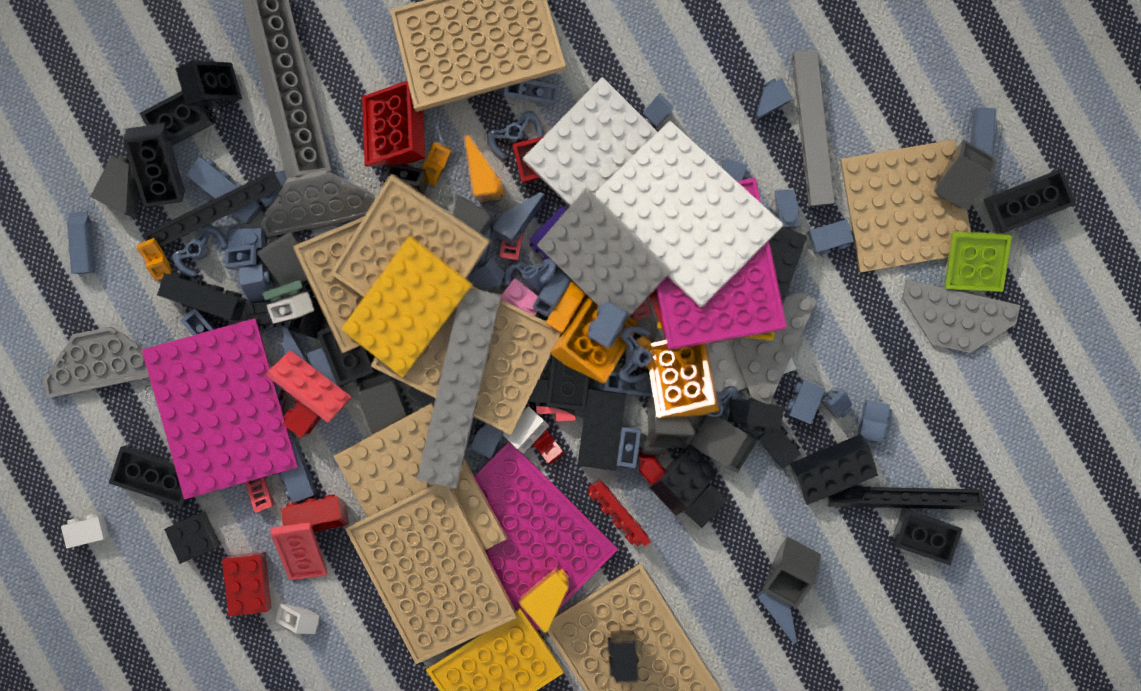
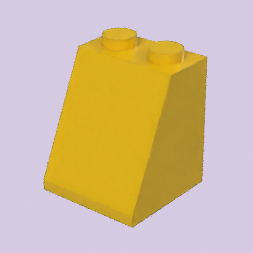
(545, 598)

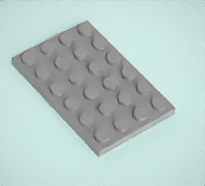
(603, 254)

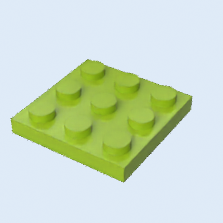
(977, 261)

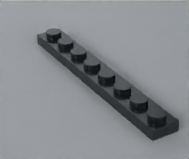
(215, 209)
(908, 498)

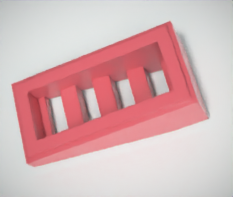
(511, 256)
(267, 494)

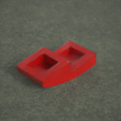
(548, 447)

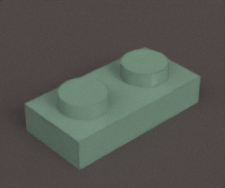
(275, 294)

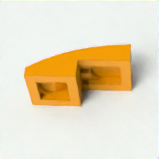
(436, 162)
(155, 259)

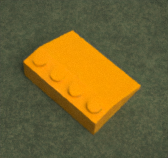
(485, 183)
(584, 353)
(682, 380)

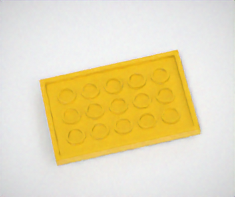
(406, 306)
(499, 660)

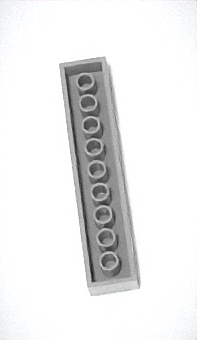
(286, 86)
(459, 388)

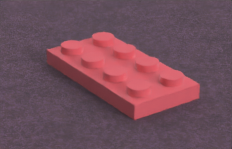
(308, 386)
(299, 551)

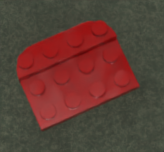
(621, 516)

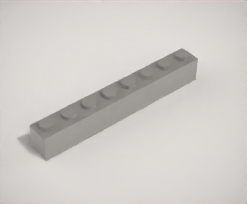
(813, 128)

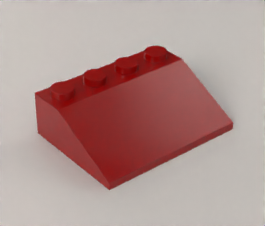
(392, 127)

